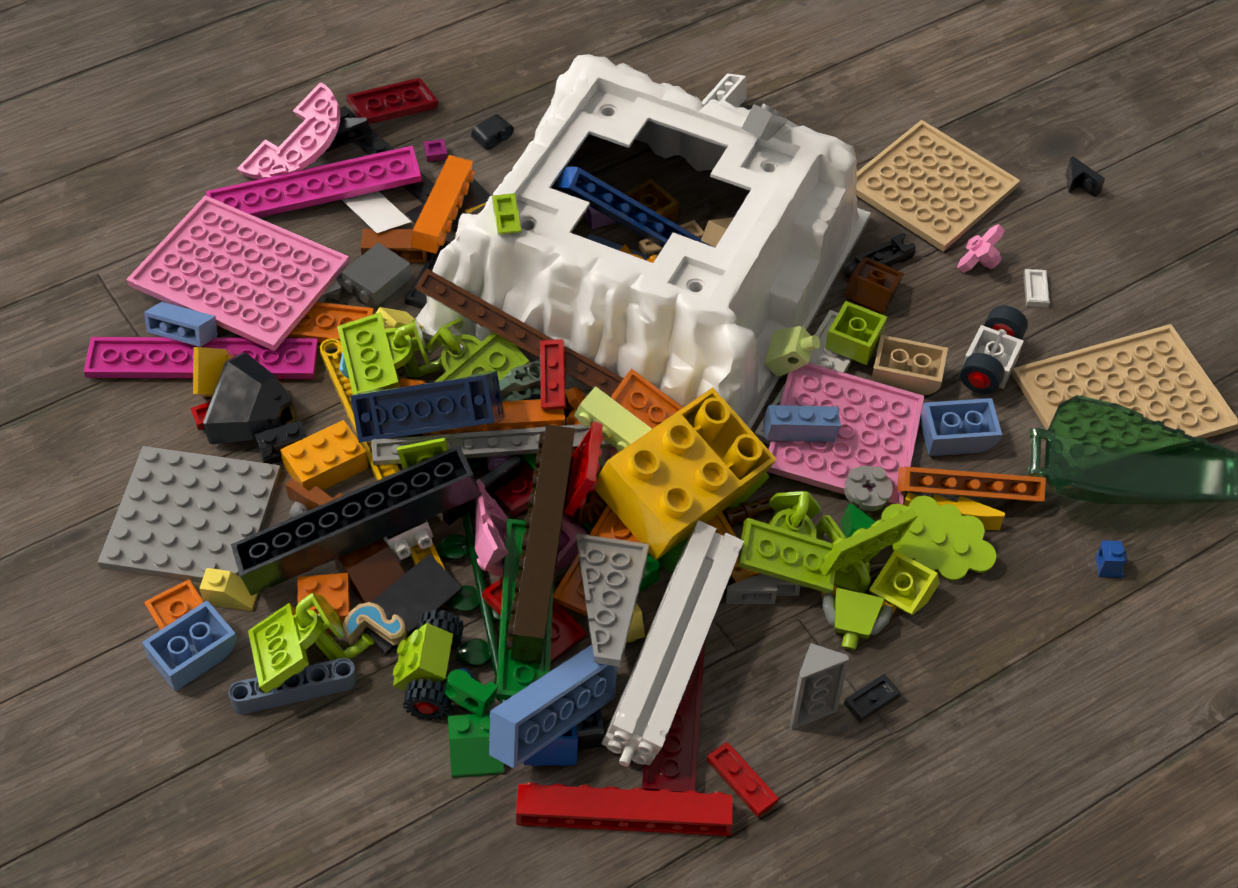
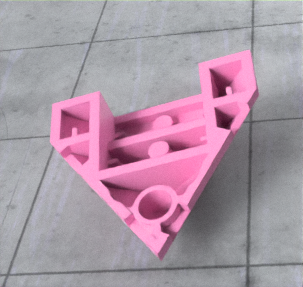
(490, 533)

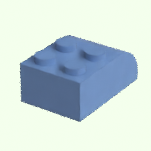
(960, 426)
(190, 645)

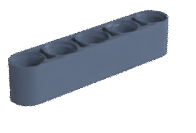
(305, 689)

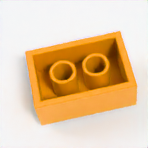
(325, 457)

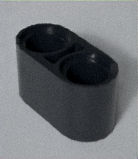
(492, 132)

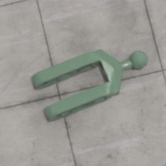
(510, 386)

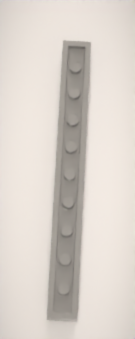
(476, 443)

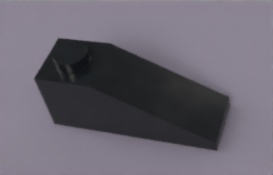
(350, 131)

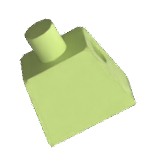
(790, 350)

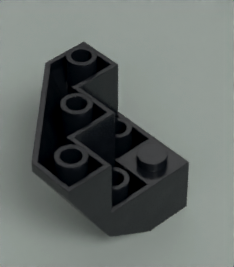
(246, 402)

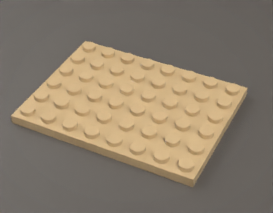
(1141, 372)

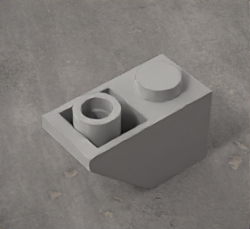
(763, 121)

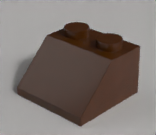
(873, 285)

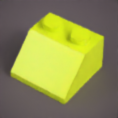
(905, 583)

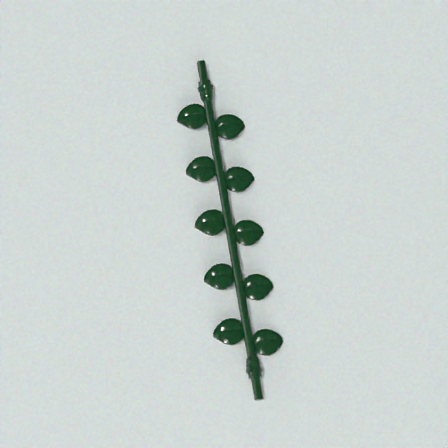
(456, 547)

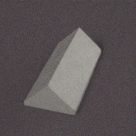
(818, 685)

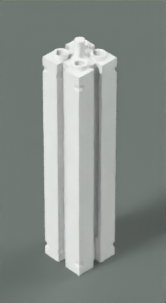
(672, 645)

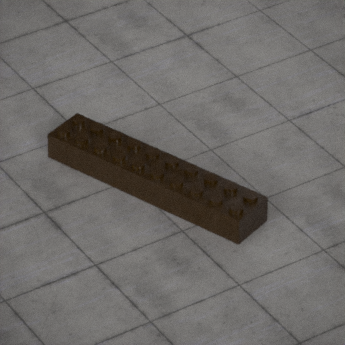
(540, 545)

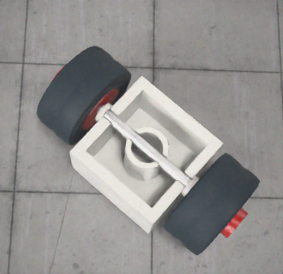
(994, 350)

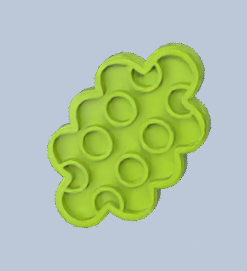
(944, 539)

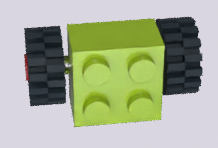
(424, 664)

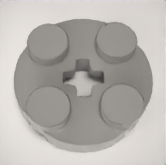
(871, 476)

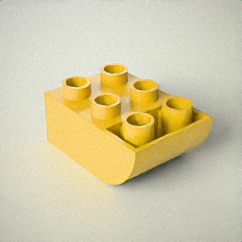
(683, 472)

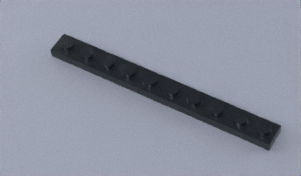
(375, 144)

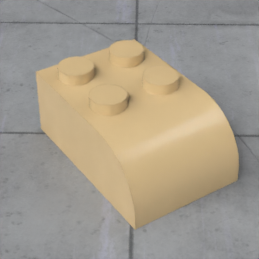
(909, 365)

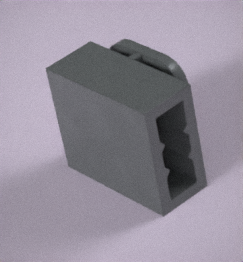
(376, 276)

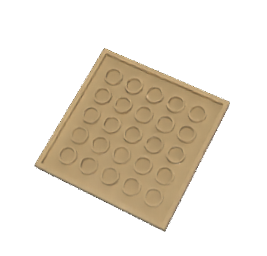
(933, 185)

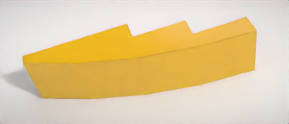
(990, 517)

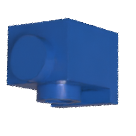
(1111, 559)

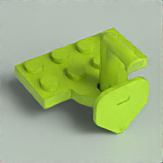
(376, 353)
(477, 356)
(782, 548)
(852, 555)
(284, 636)

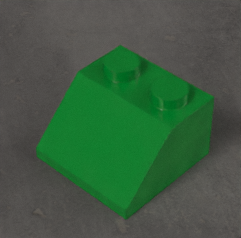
(470, 746)

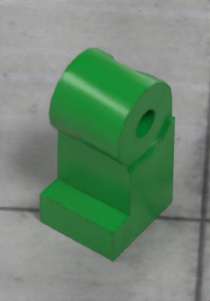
(469, 692)

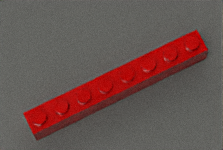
(624, 809)

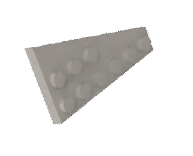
(611, 586)

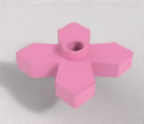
(982, 250)

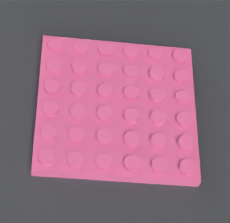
(875, 429)

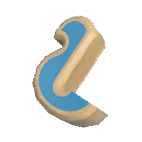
(373, 617)

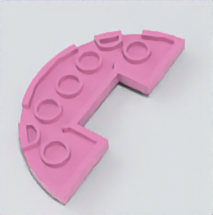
(304, 145)

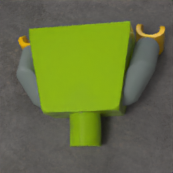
(855, 614)

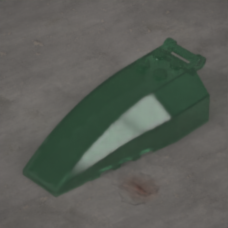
(1120, 457)

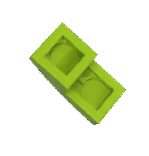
(506, 214)

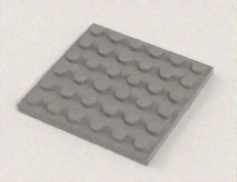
(187, 513)

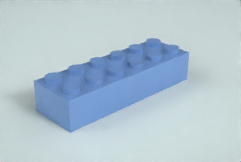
(550, 707)

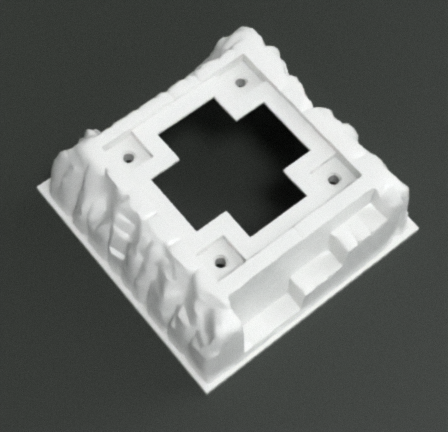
(698, 310)

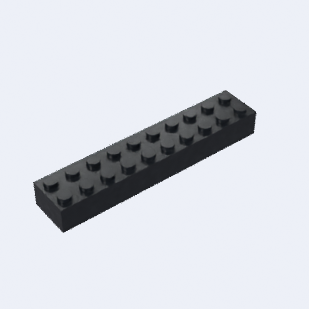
(355, 520)

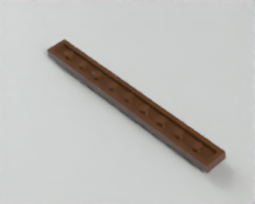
(513, 330)

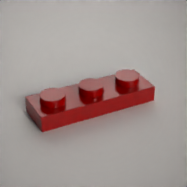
(552, 374)
(742, 779)

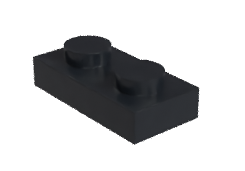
(872, 698)

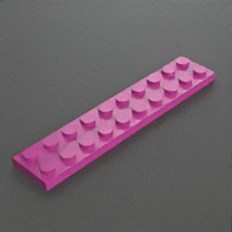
(322, 183)
(175, 359)

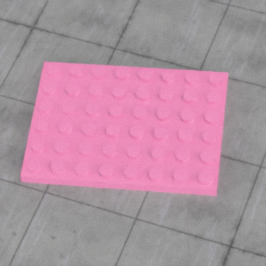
(240, 271)

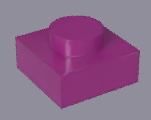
(435, 150)

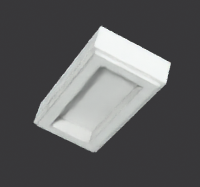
(1036, 288)

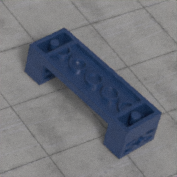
(428, 407)

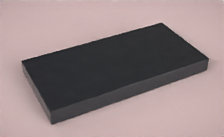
(416, 592)

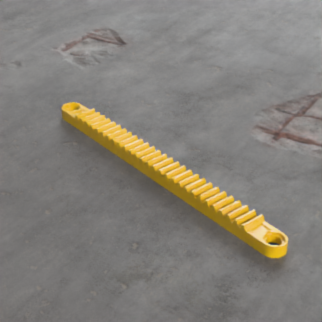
(344, 391)

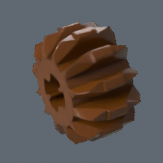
(591, 510)

